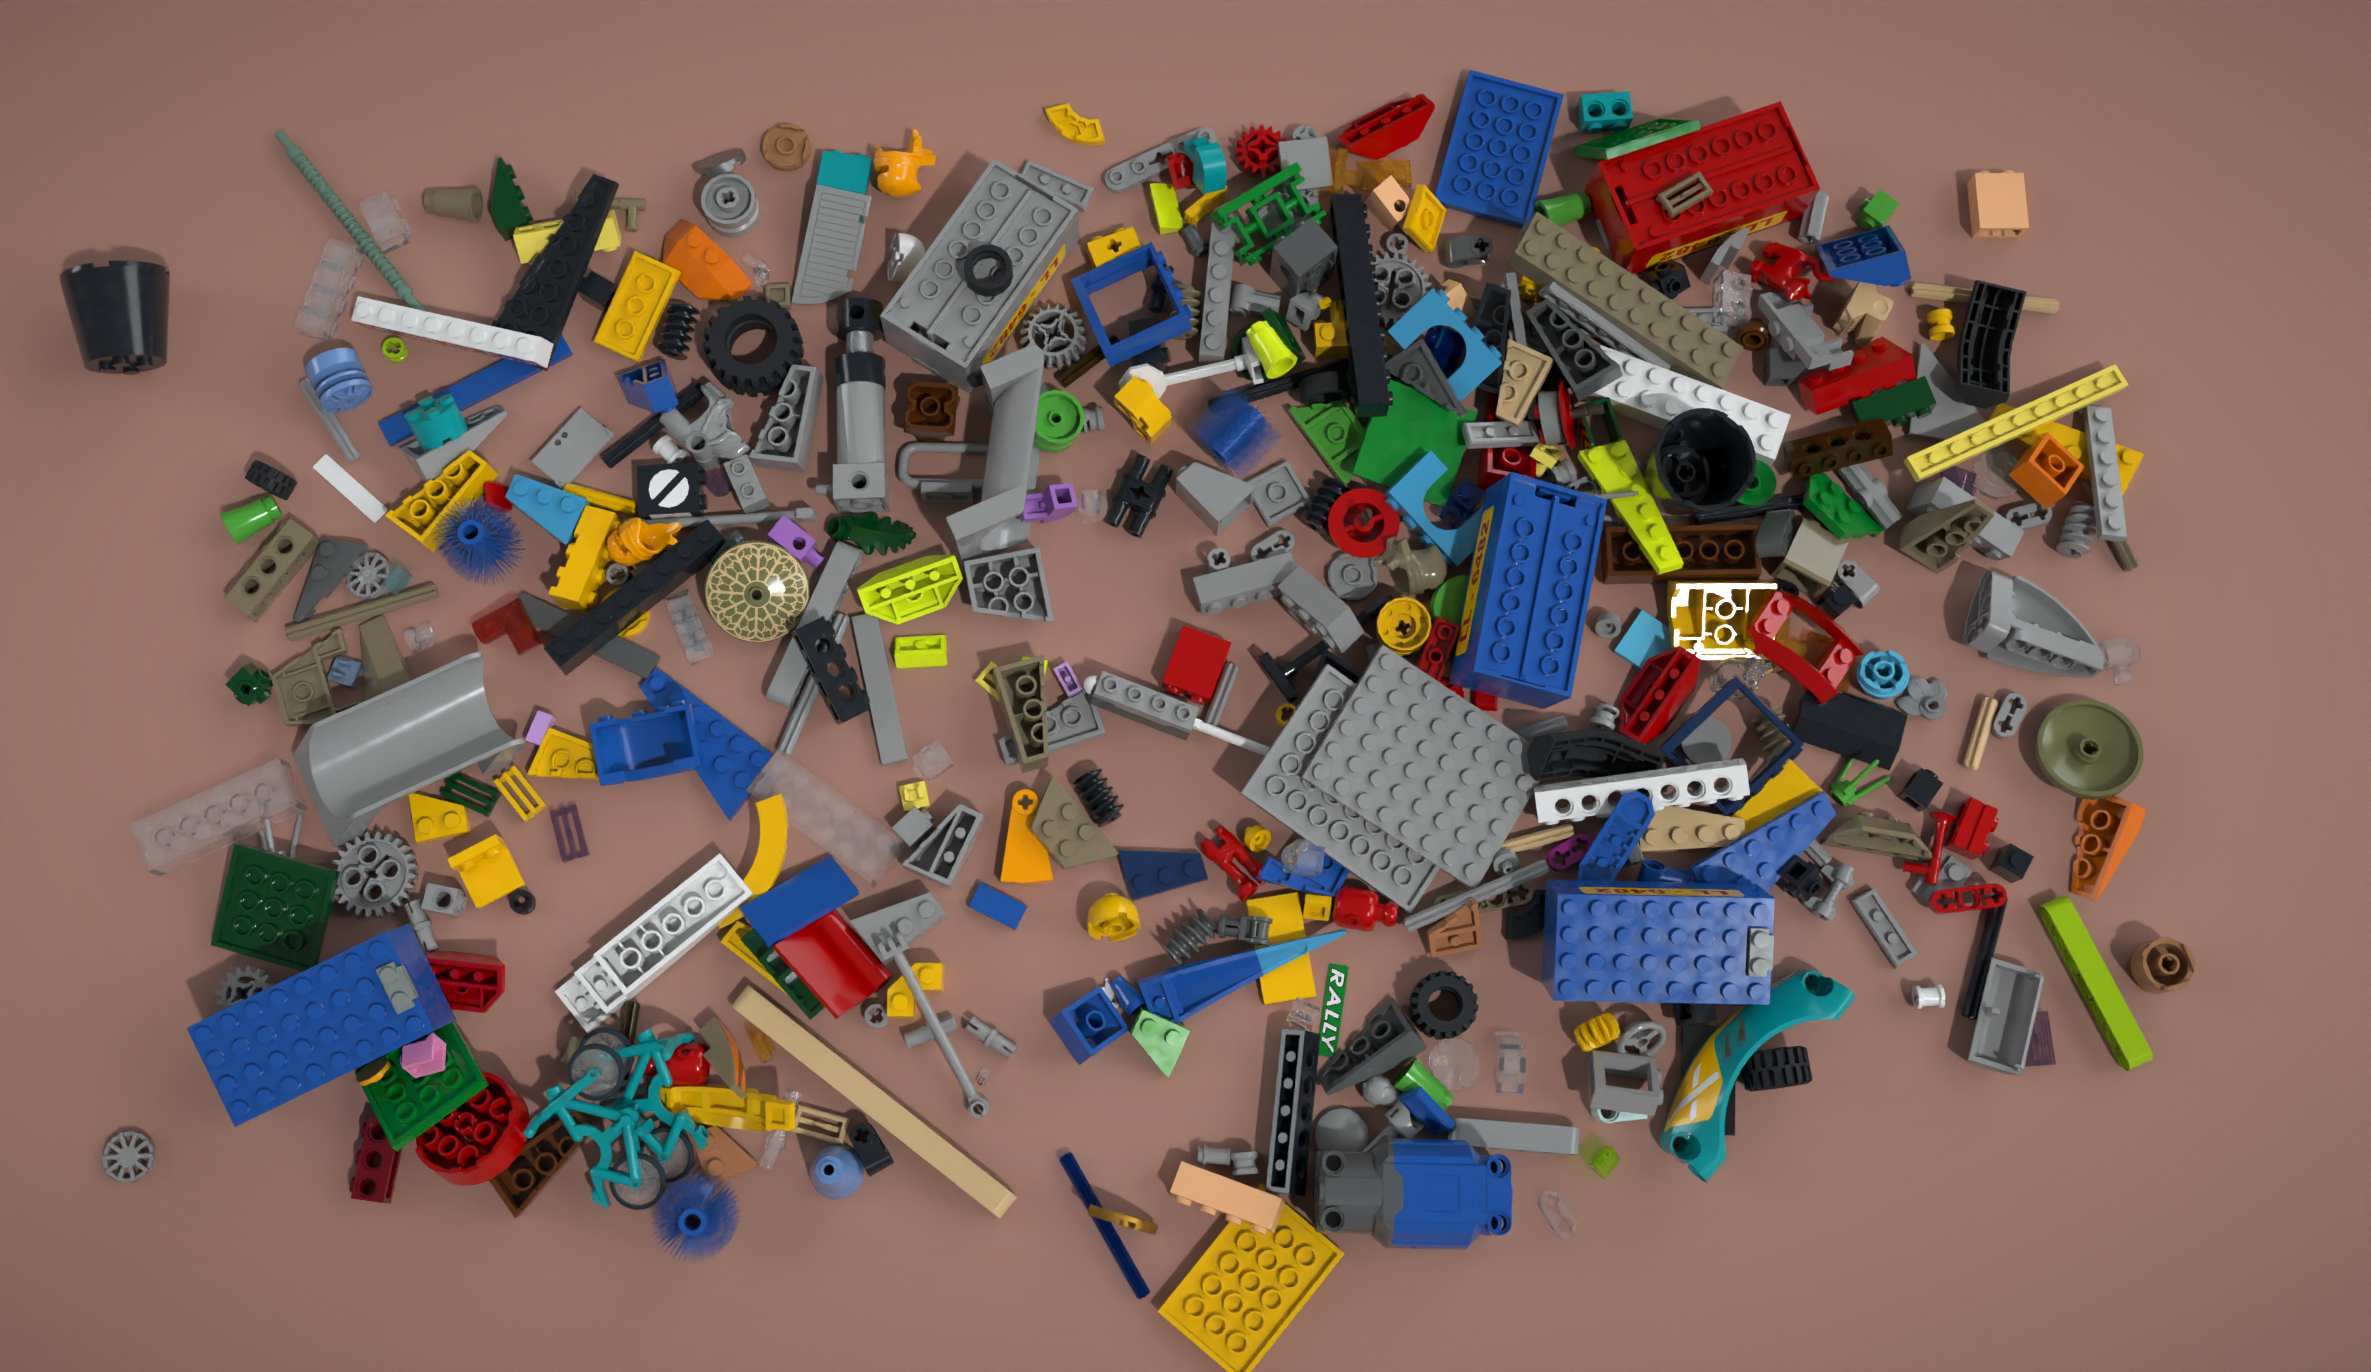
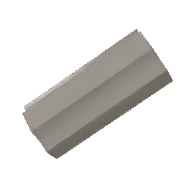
(1813, 219)

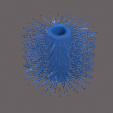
(1235, 433)
(479, 541)
(688, 1224)

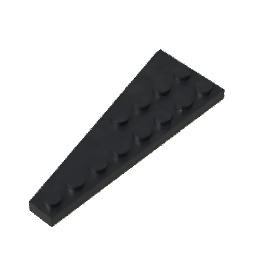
(556, 275)

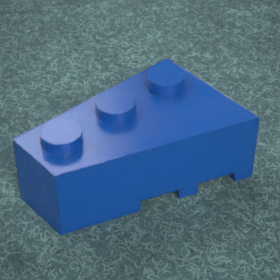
(650, 387)

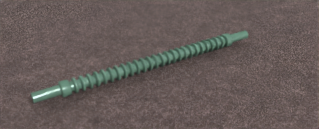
(349, 222)

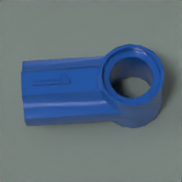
(1655, 871)

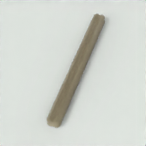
(361, 612)

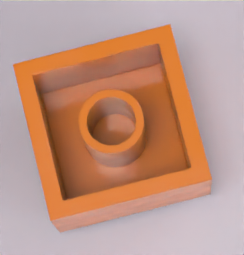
(2046, 470)

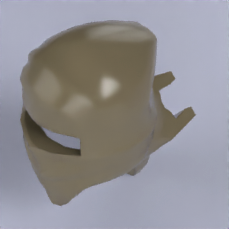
(1420, 567)

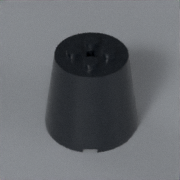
(119, 315)
(1711, 456)

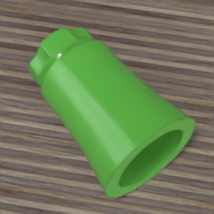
(1564, 208)
(251, 518)
(1417, 1075)

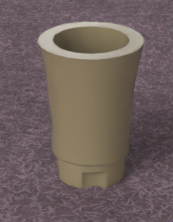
(455, 203)

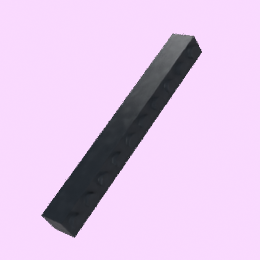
(1359, 306)

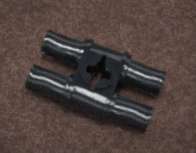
(1146, 505)

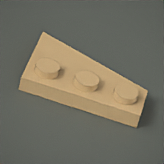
(1521, 381)

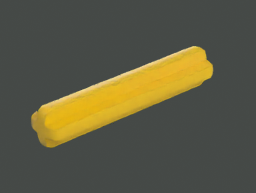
(603, 499)

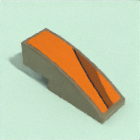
(725, 1056)

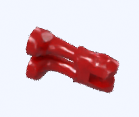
(1224, 856)

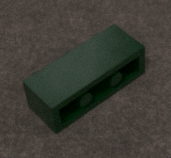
(1896, 404)

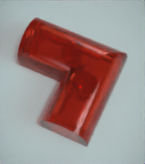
(509, 620)

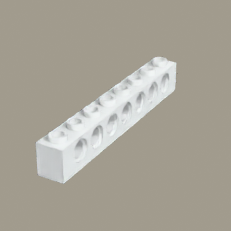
(1653, 780)

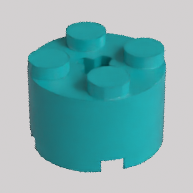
(436, 421)

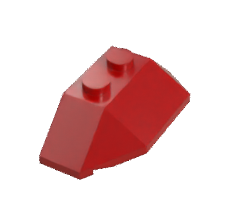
(1388, 127)
(1658, 694)
(468, 979)

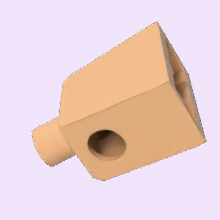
(1389, 204)

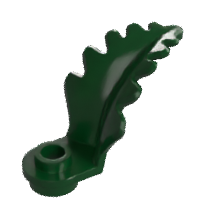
(871, 533)

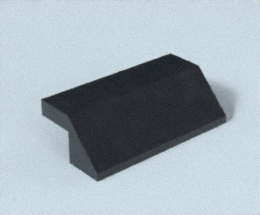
(1851, 727)

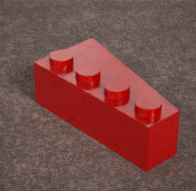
(1871, 368)

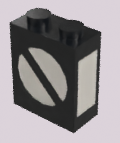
(671, 491)

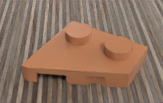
(723, 1156)

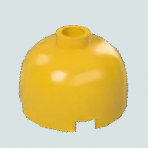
(1113, 917)

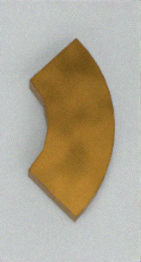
(1122, 1219)

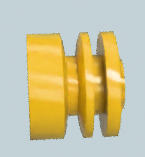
(1409, 614)

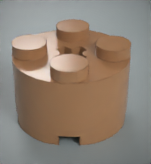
(2150, 974)

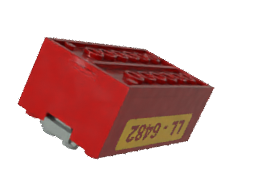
(1748, 162)

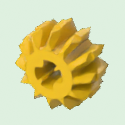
(1597, 1032)

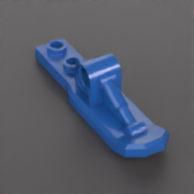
(1617, 838)

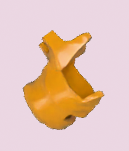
(900, 169)
(638, 541)

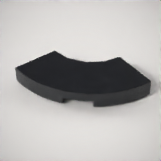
(1528, 920)

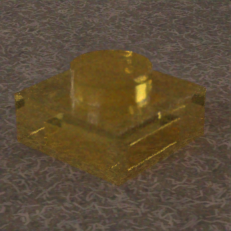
(763, 1047)

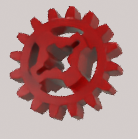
(1250, 154)

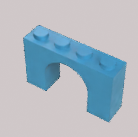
(1434, 311)
(1407, 499)

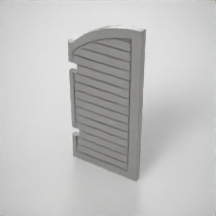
(830, 245)

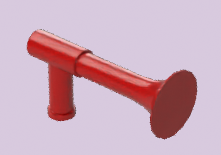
(1931, 871)

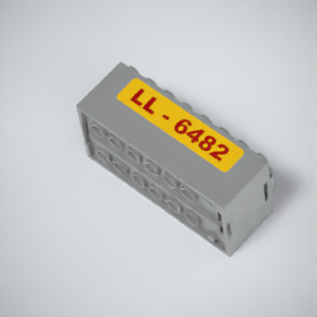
(936, 312)

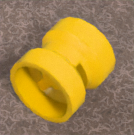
(1940, 324)

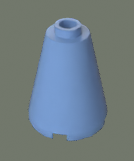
(846, 1175)

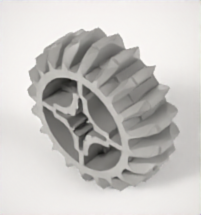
(1060, 317)

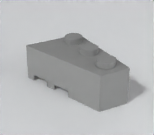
(947, 848)

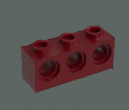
(384, 1174)

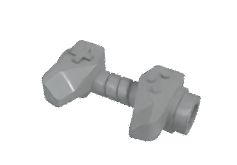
(1840, 879)

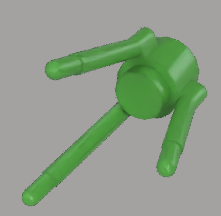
(1844, 792)

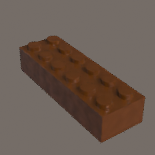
(1706, 550)

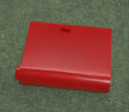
(834, 963)

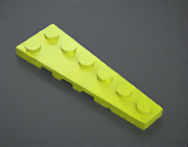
(1616, 472)

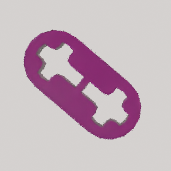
(1566, 847)

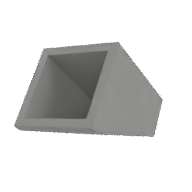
(1213, 495)

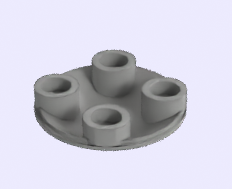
(1341, 1131)

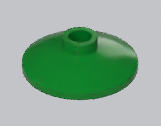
(1764, 486)

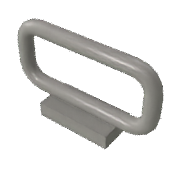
(938, 489)

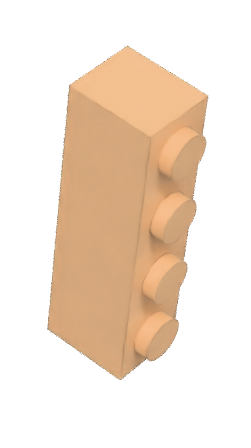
(1227, 1197)

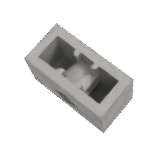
(746, 484)

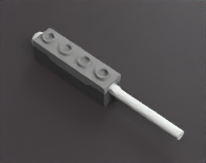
(1157, 710)

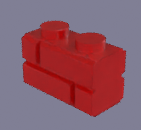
(1972, 829)

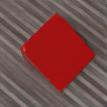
(497, 493)

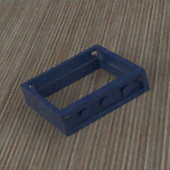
(1772, 769)

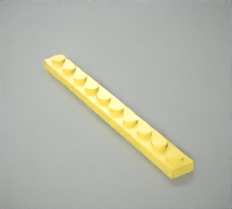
(2015, 423)

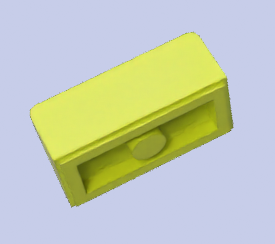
(1166, 208)
(920, 651)

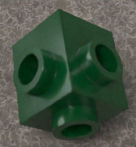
(250, 685)

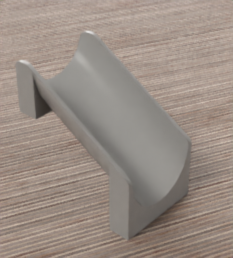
(1012, 461)
(400, 746)

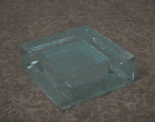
(397, 580)

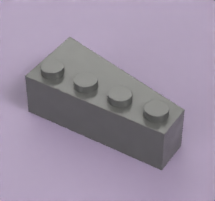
(1575, 355)

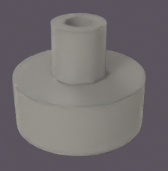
(1608, 625)
(1505, 862)

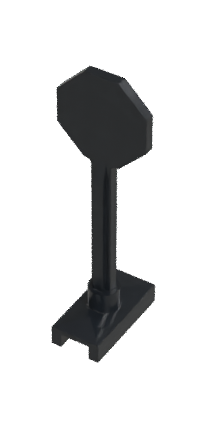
(1282, 674)

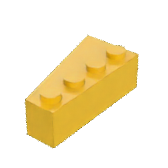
(458, 482)

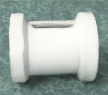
(669, 450)
(1928, 996)

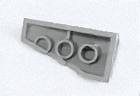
(432, 462)

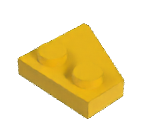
(437, 818)

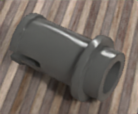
(1195, 241)

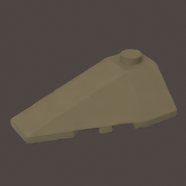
(1943, 534)
(381, 658)

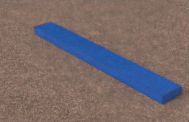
(474, 390)

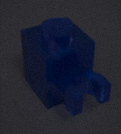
(1462, 501)

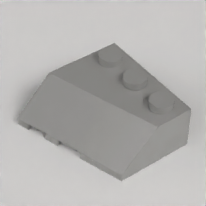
(1010, 585)

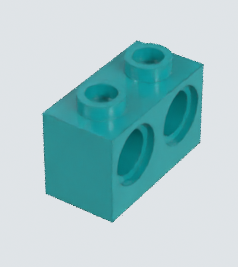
(1603, 106)

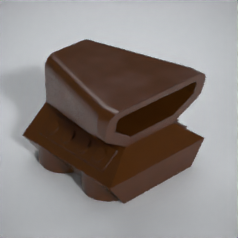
(931, 410)

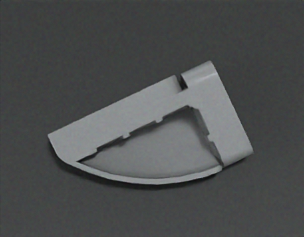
(2029, 629)

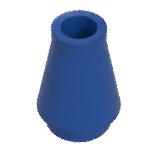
(1128, 996)

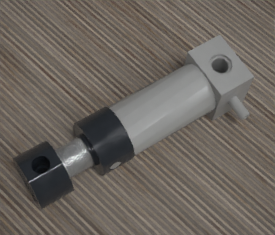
(860, 385)

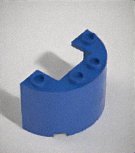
(646, 744)

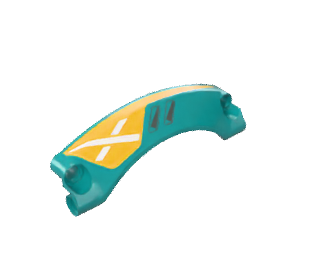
(1704, 1092)

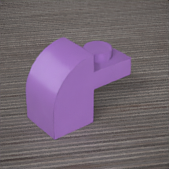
(1050, 505)

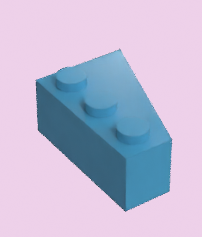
(548, 507)

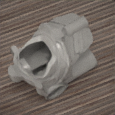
(711, 436)

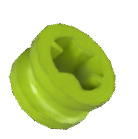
(394, 341)

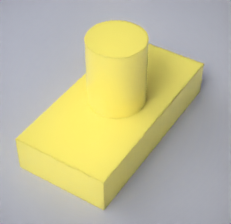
(1545, 457)

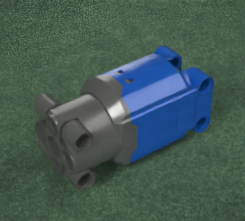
(1413, 1193)

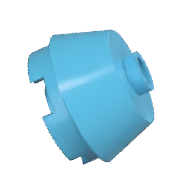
(1883, 674)

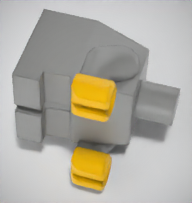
(1306, 308)

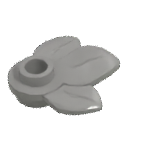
(1921, 695)

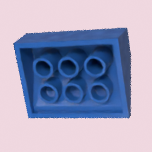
(1867, 258)

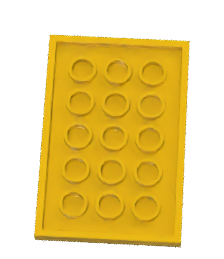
(1250, 1288)

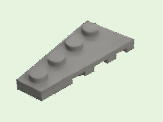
(1067, 726)

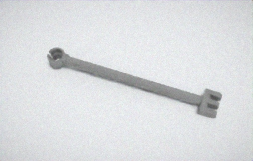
(800, 514)
(896, 952)

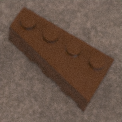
(537, 1165)

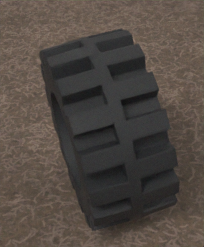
(271, 480)

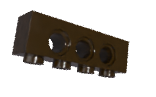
(1838, 448)

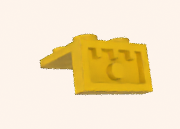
(487, 870)

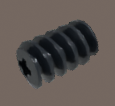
(675, 331)
(1322, 502)
(1098, 797)

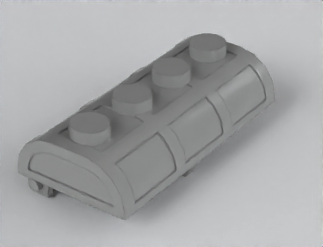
(2006, 1018)

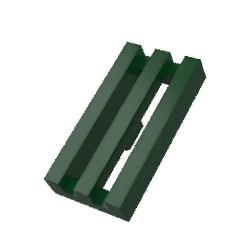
(451, 784)

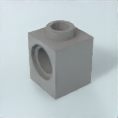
(914, 827)
(434, 895)

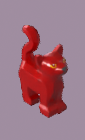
(1785, 271)

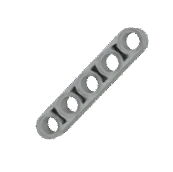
(1516, 1136)

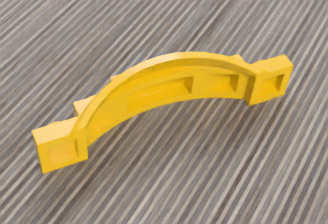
(722, 1107)

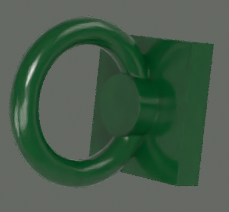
(1282, 329)

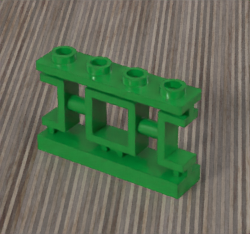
(1259, 198)

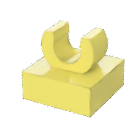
(914, 795)

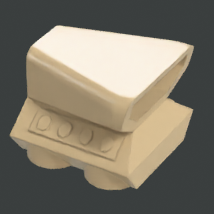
(1863, 312)

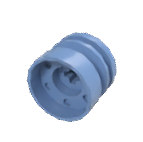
(339, 380)

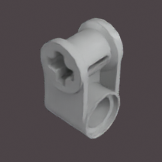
(1857, 581)

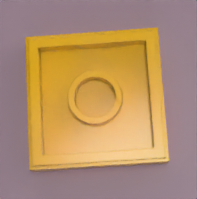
(1424, 218)

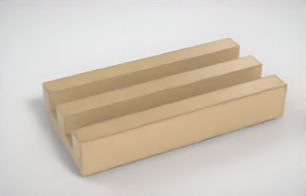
(843, 1130)

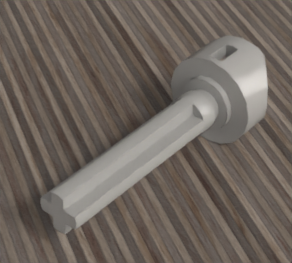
(1400, 1124)

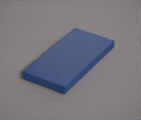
(799, 901)

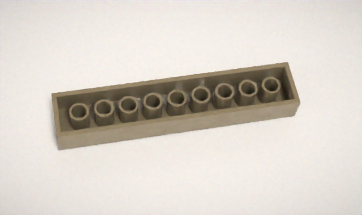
(1659, 324)

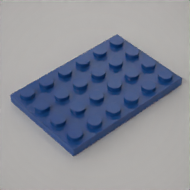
(1498, 149)

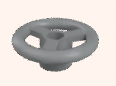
(1638, 1035)

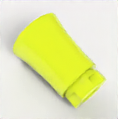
(1270, 350)

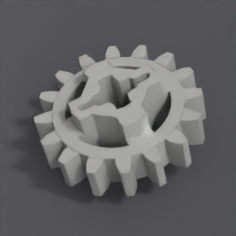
(234, 988)

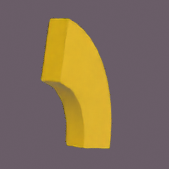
(1074, 127)

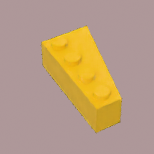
(585, 561)

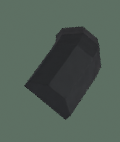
(1987, 344)
(1590, 755)

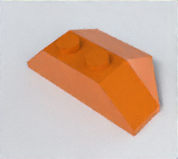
(703, 264)

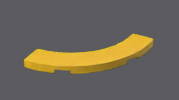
(770, 851)

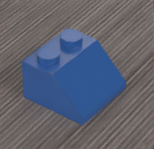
(1089, 1025)

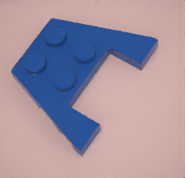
(1324, 884)

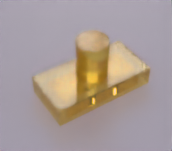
(1377, 172)
(1341, 175)
(1796, 646)

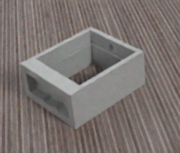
(1624, 1098)

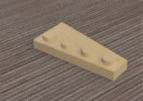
(1689, 829)

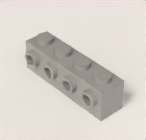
(1242, 584)

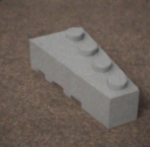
(791, 424)
(1998, 537)

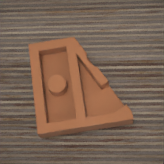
(1456, 932)

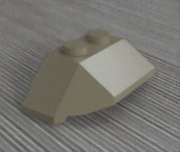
(1879, 837)

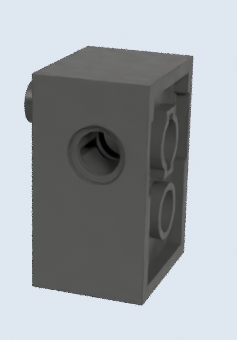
(1303, 259)

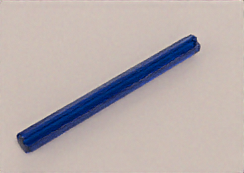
(1106, 1228)

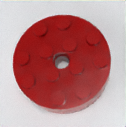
(478, 1136)

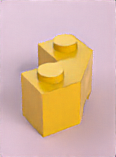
(1144, 409)
(900, 1000)

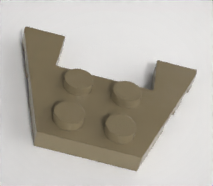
(303, 684)

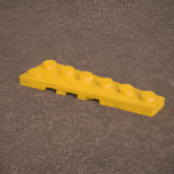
(2075, 443)

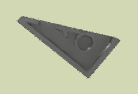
(1421, 370)
(329, 567)

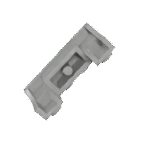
(1800, 335)

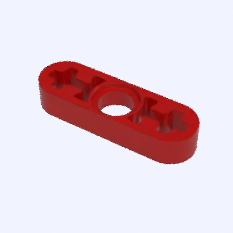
(1984, 889)

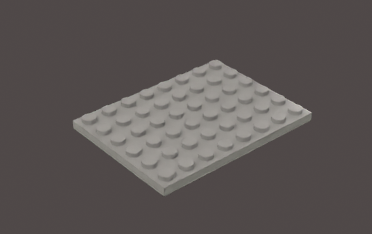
(1424, 767)
(1318, 818)

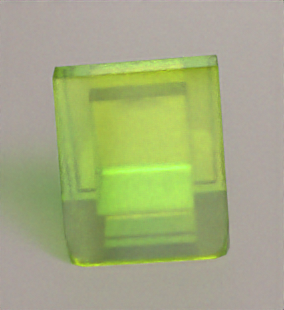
(1605, 1161)

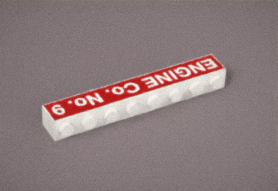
(452, 332)

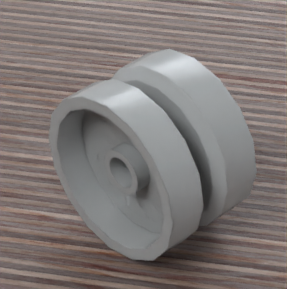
(730, 205)

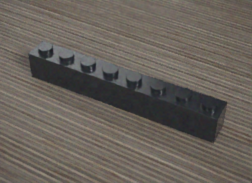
(635, 598)

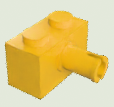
(1330, 338)

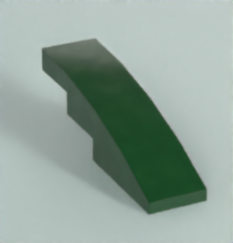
(783, 975)

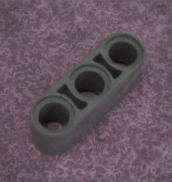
(1776, 533)

